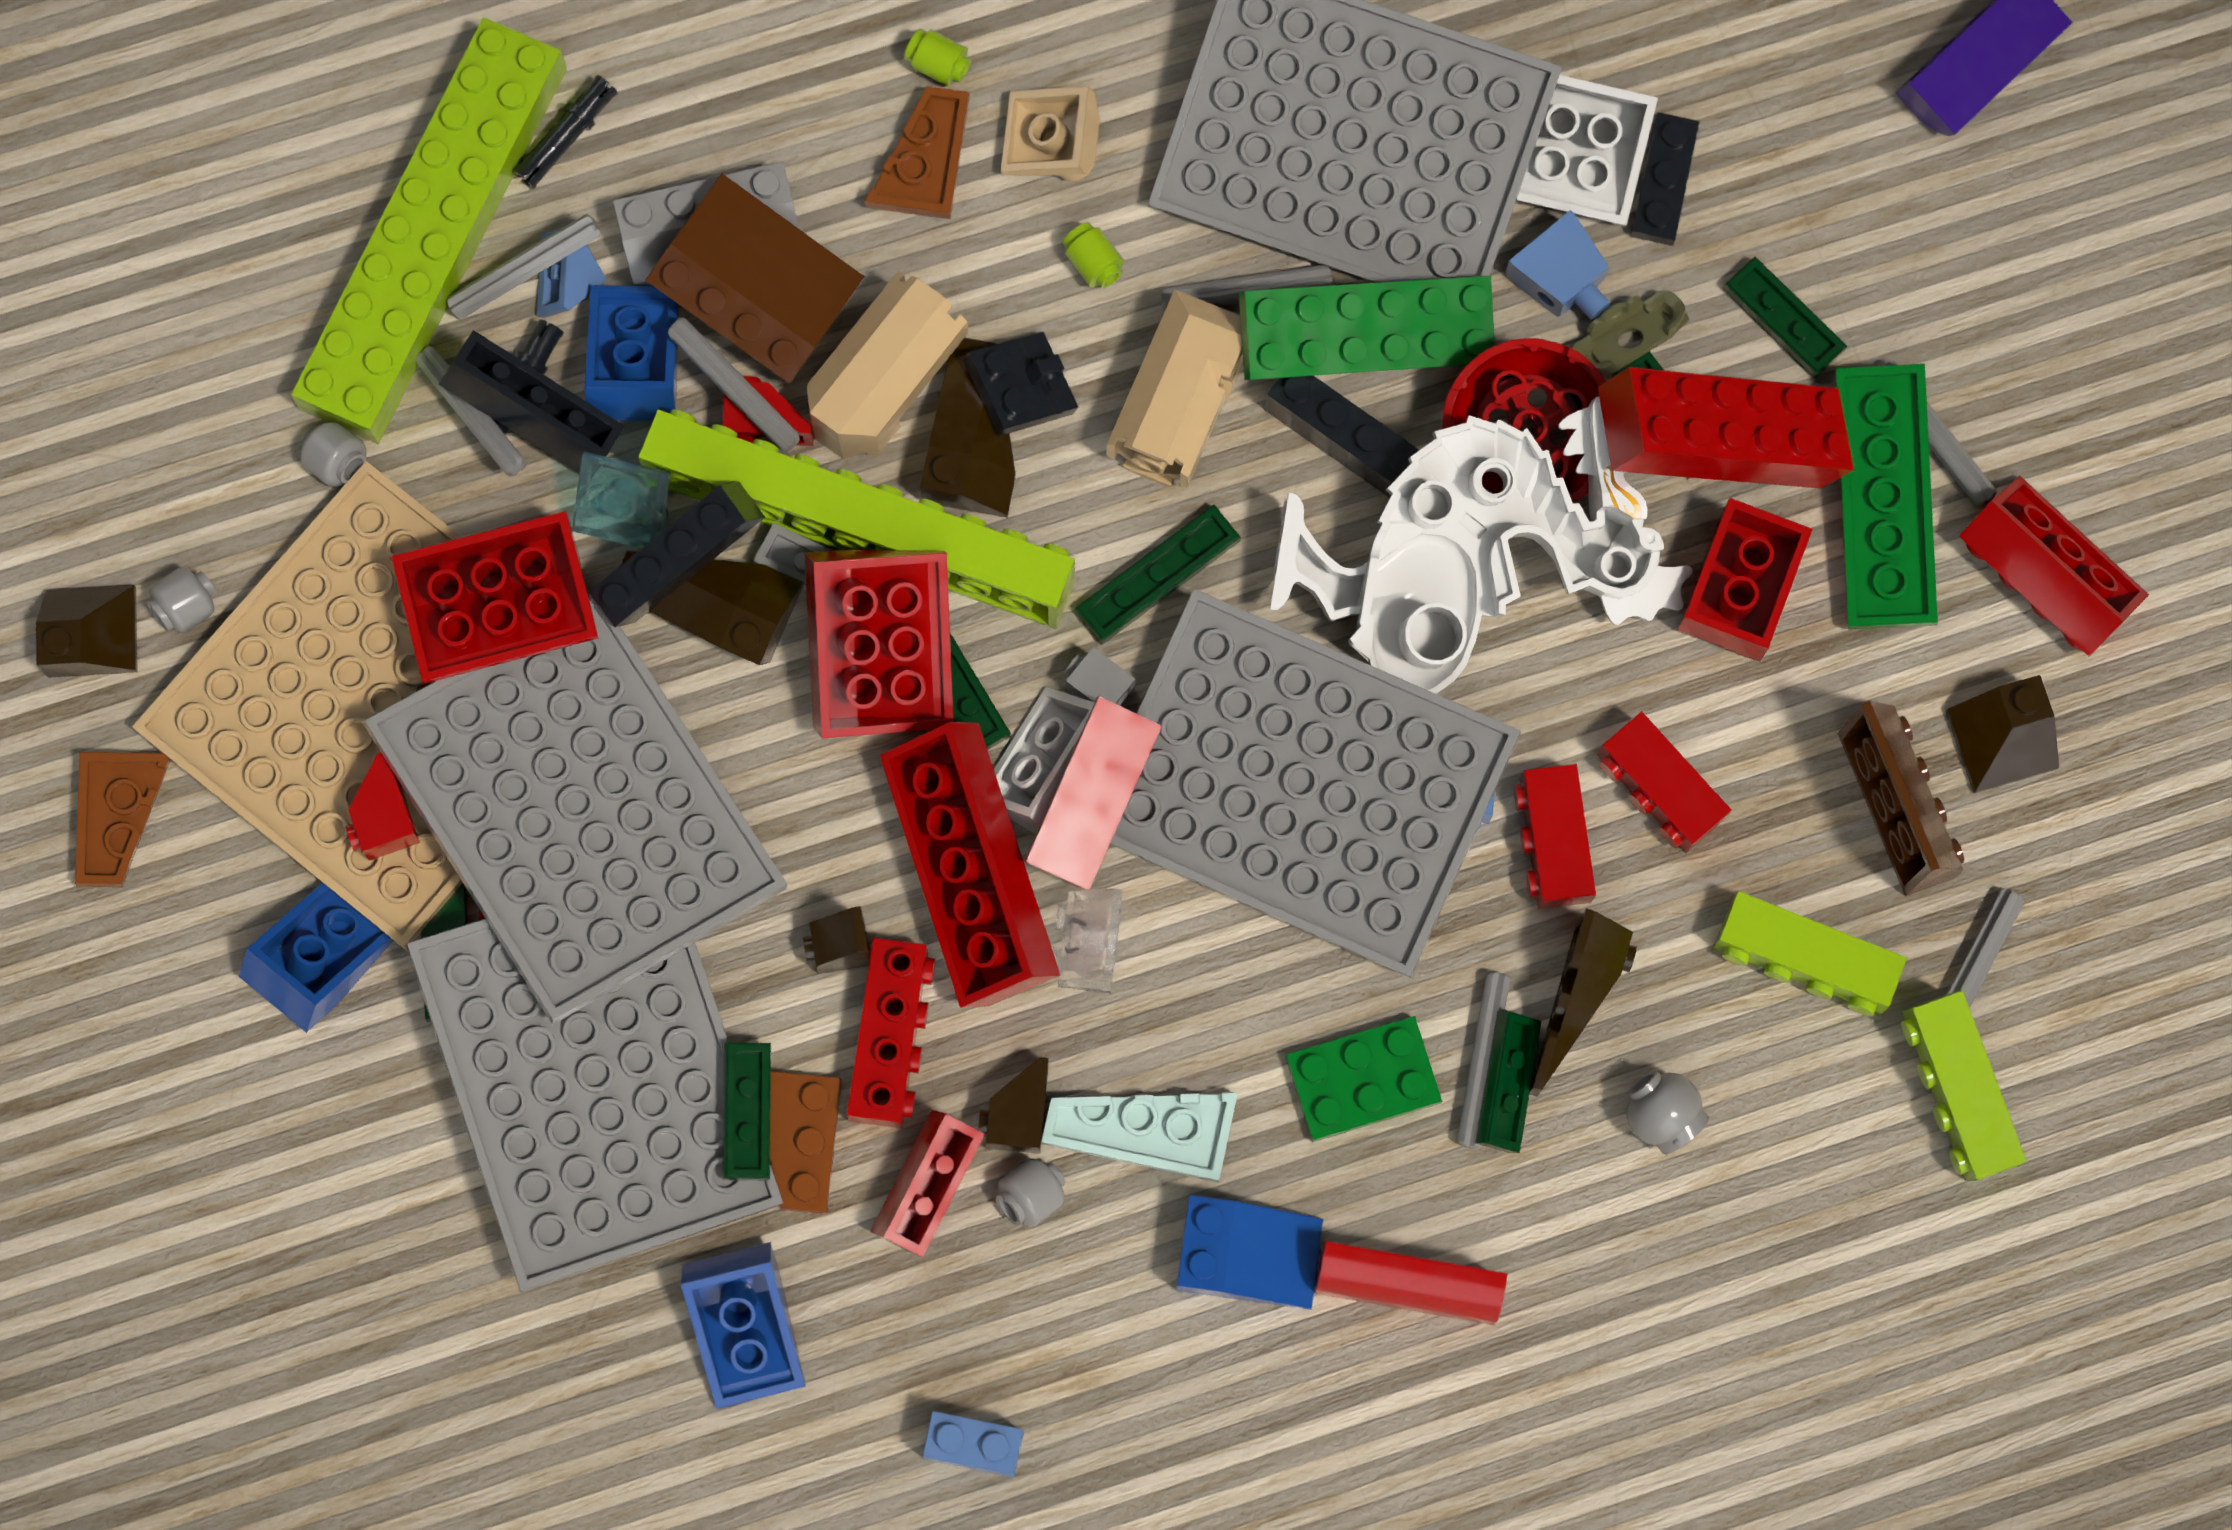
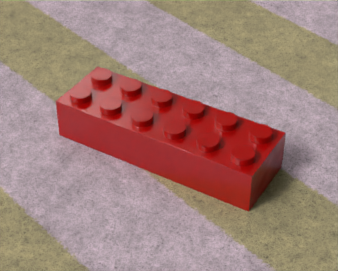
(1724, 428)
(969, 865)

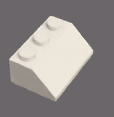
(1039, 755)

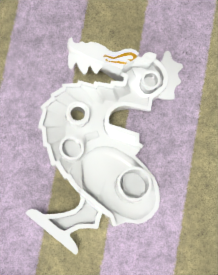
(1448, 554)

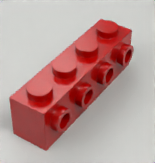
(888, 1033)

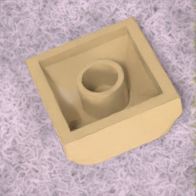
(1051, 133)

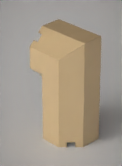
(882, 367)
(1179, 391)

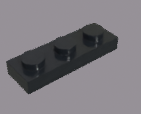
(1665, 179)

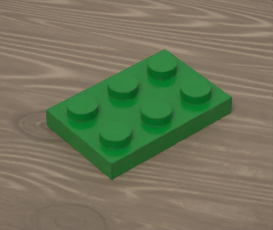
(1363, 1079)

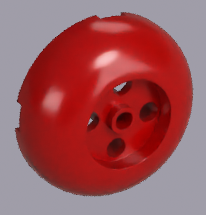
(1503, 380)

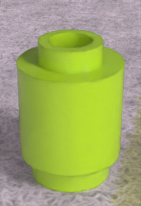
(937, 57)
(1093, 255)

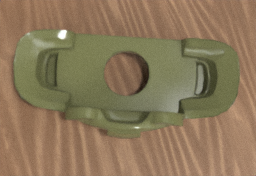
(1654, 319)

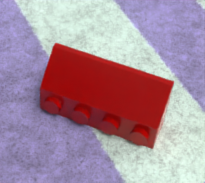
(2053, 566)

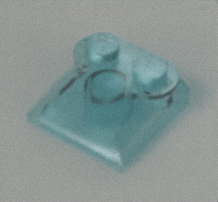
(620, 500)

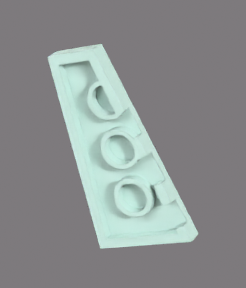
(1158, 1132)

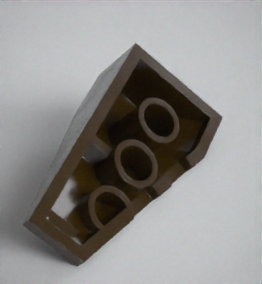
(965, 458)
(734, 606)
(1591, 969)

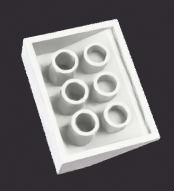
(1589, 150)

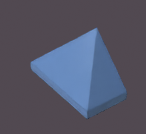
(567, 281)

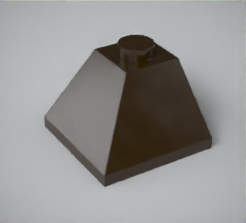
(87, 631)
(2006, 734)

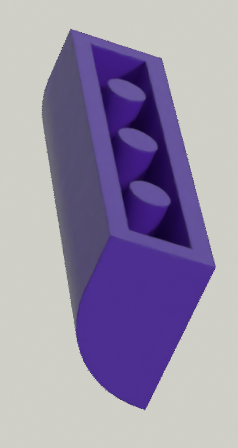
(1981, 61)

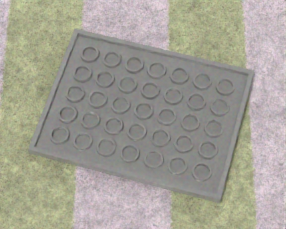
(1355, 137)
(1309, 782)
(576, 814)
(589, 1126)

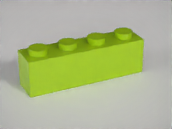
(1809, 953)
(1963, 1086)

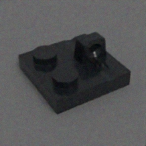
(1021, 383)

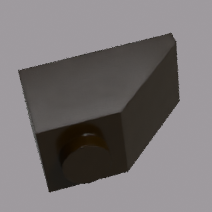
(838, 942)
(1017, 1112)

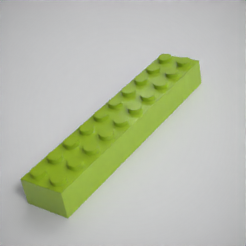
(430, 230)
(852, 515)

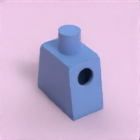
(1562, 269)

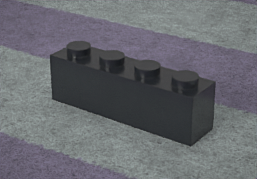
(529, 402)
(1340, 429)
(677, 554)

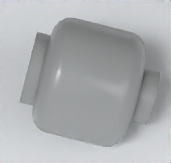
(332, 453)
(182, 600)
(1031, 1192)

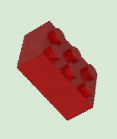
(1745, 579)

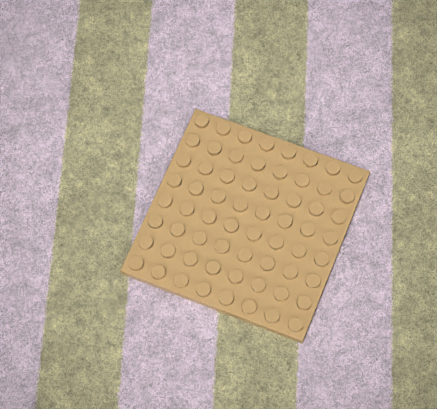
(283, 693)

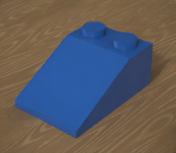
(630, 352)
(313, 957)
(1249, 1253)
(742, 1325)

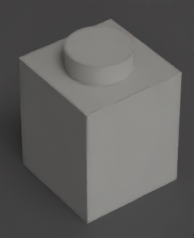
(1098, 676)

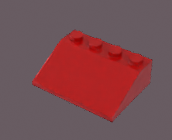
(495, 597)
(878, 641)

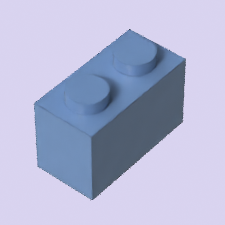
(973, 1444)

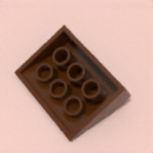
(755, 278)
(1900, 797)

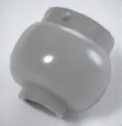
(1665, 1111)

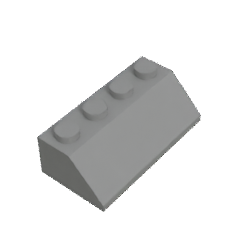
(655, 218)

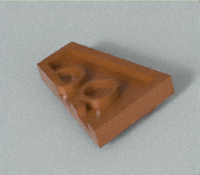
(926, 161)
(112, 812)
(803, 1138)

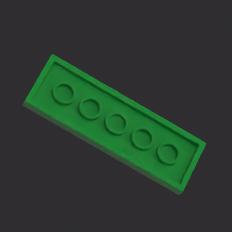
(1365, 327)
(1887, 498)

